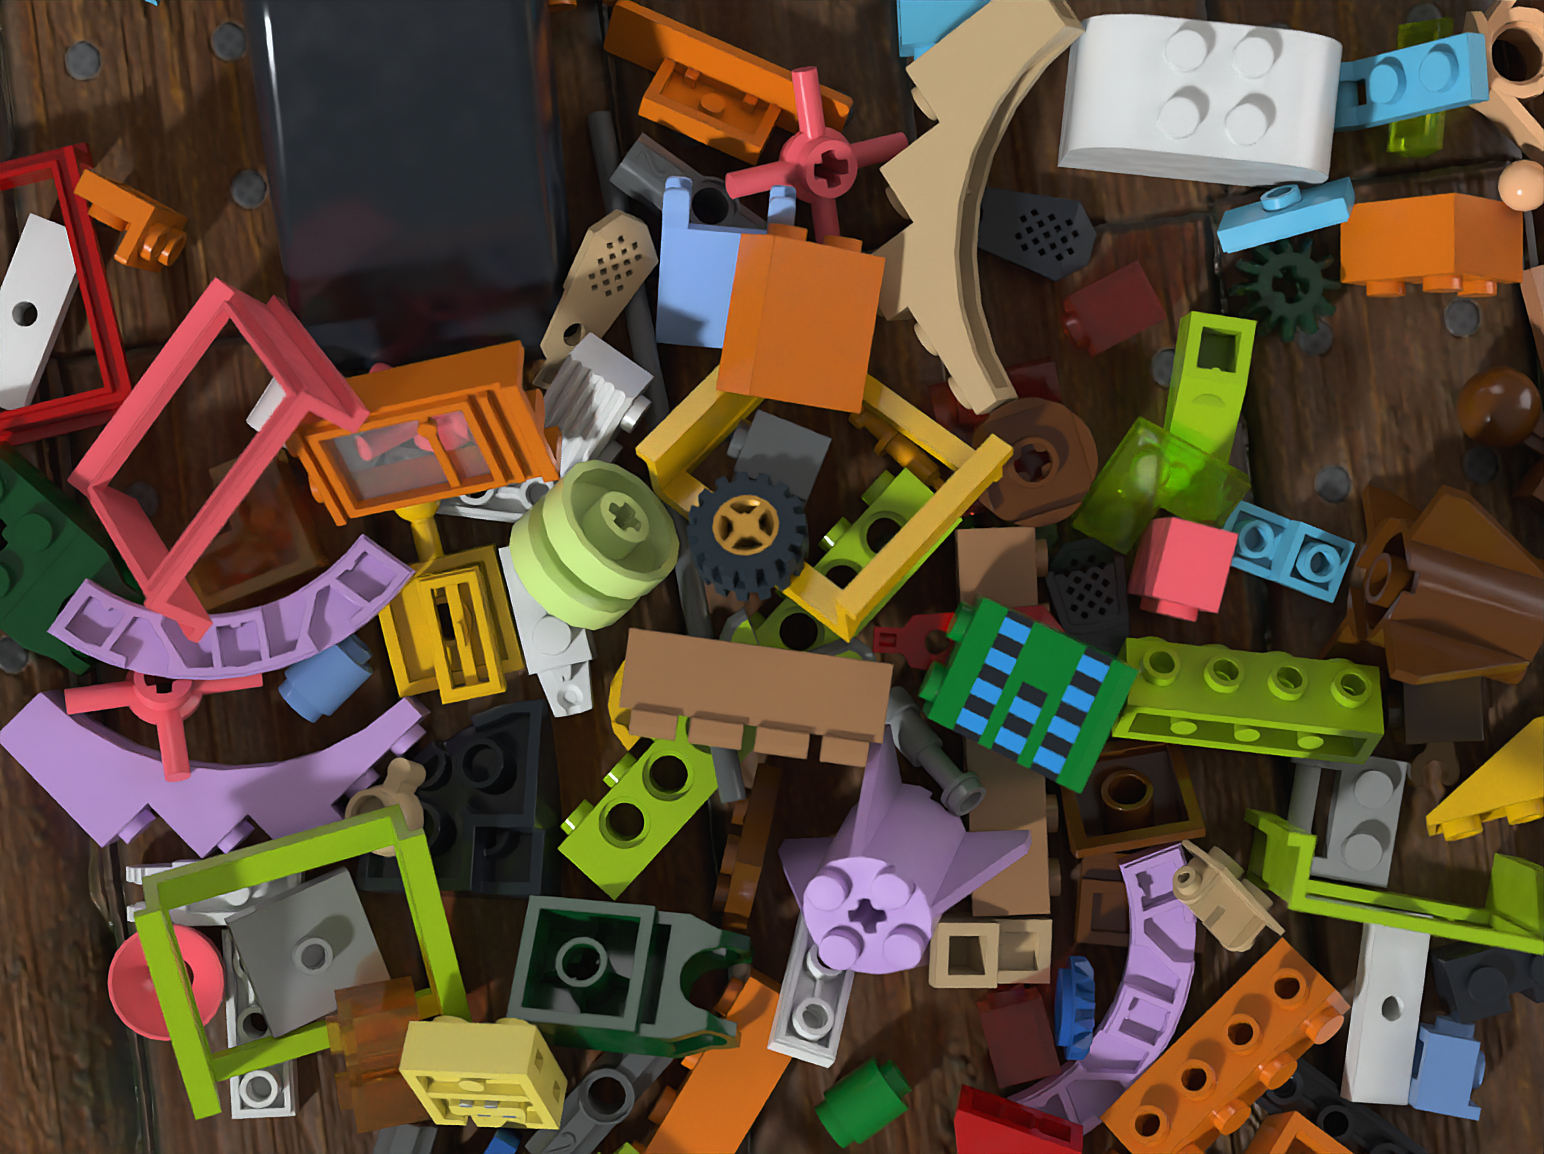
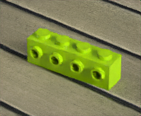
(1251, 701)

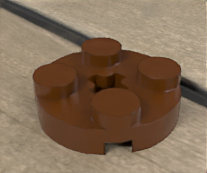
(1063, 479)

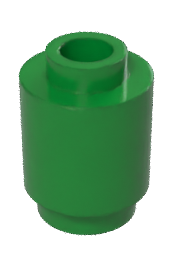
(864, 1101)

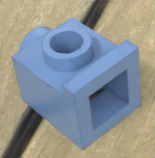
(1446, 1068)

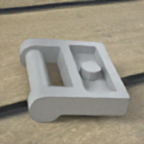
(1359, 820)

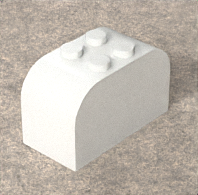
(1200, 101)

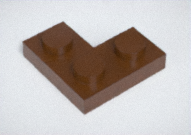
(746, 853)

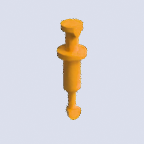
(899, 448)

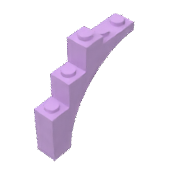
(115, 783)

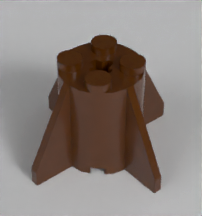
(1441, 593)

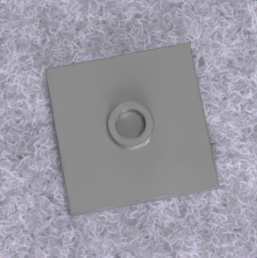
(305, 948)

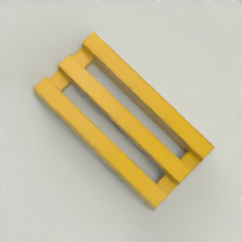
(450, 580)

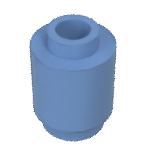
(327, 679)

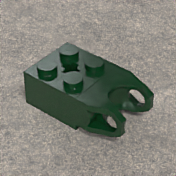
(48, 558)
(642, 978)

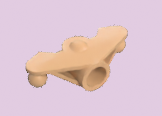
(1523, 180)

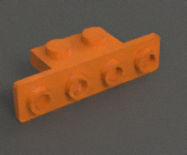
(711, 86)

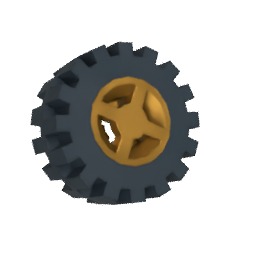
(747, 513)

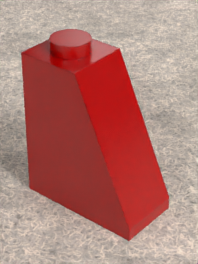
(1001, 1126)

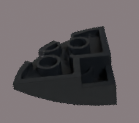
(487, 810)

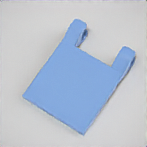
(701, 265)

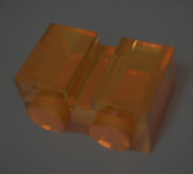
(372, 1036)

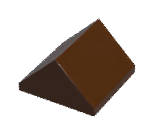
(1131, 800)

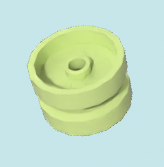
(594, 545)

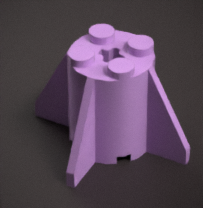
(890, 871)

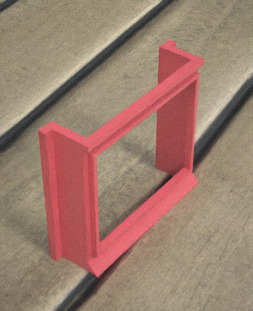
(309, 385)

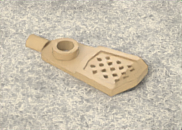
(601, 282)

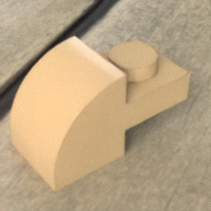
(989, 950)

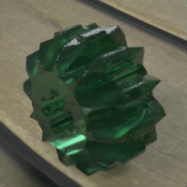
(1297, 270)

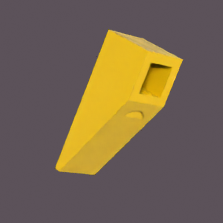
(1502, 787)

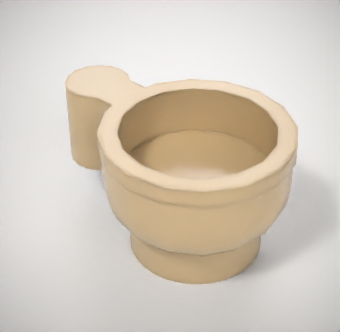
(398, 788)

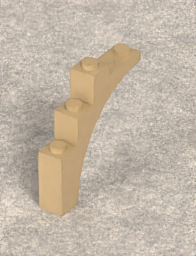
(939, 180)

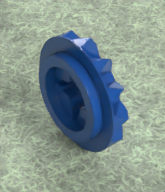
(1074, 1008)

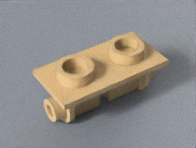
(1227, 907)

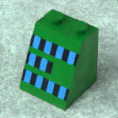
(1027, 690)

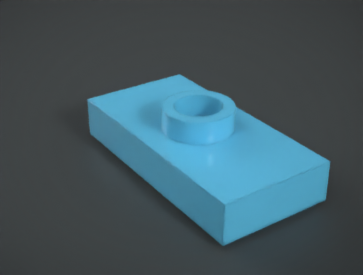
(1286, 213)

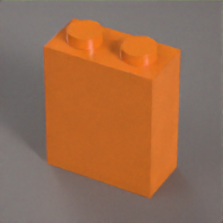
(801, 319)

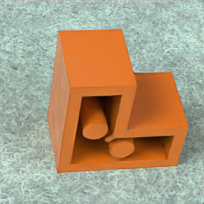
(1433, 240)

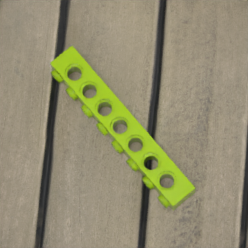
(618, 859)

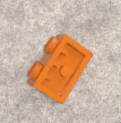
(152, 228)

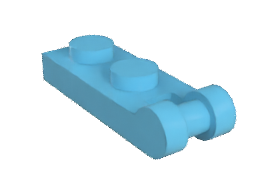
(1413, 82)

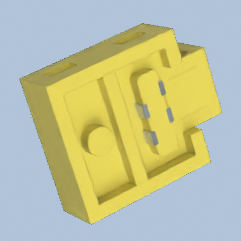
(484, 1070)

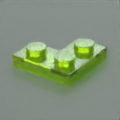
(1155, 472)

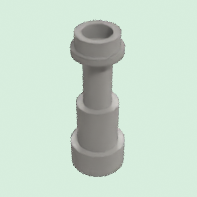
(923, 748)

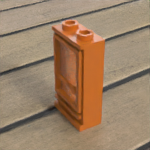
(431, 435)

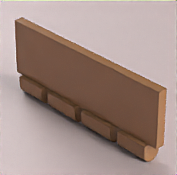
(758, 686)

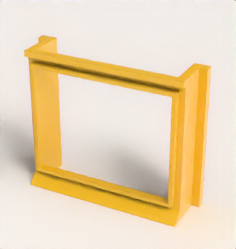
(712, 415)

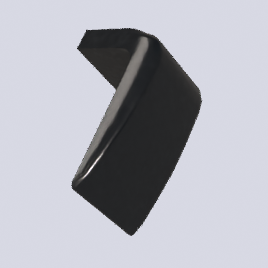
(413, 172)

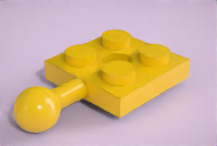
(404, 621)

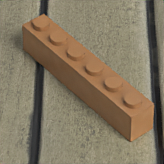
(1006, 569)

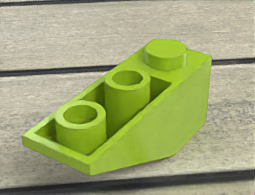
(1209, 380)

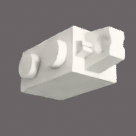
(552, 648)

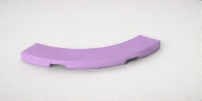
(242, 640)
(1145, 1003)

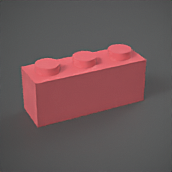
(1181, 568)

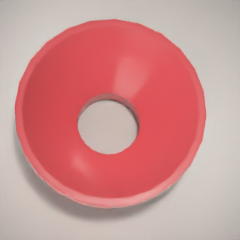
(134, 991)

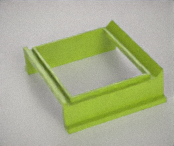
(263, 864)
(1513, 905)

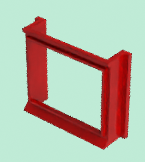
(96, 406)

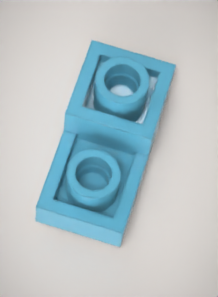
(1288, 551)

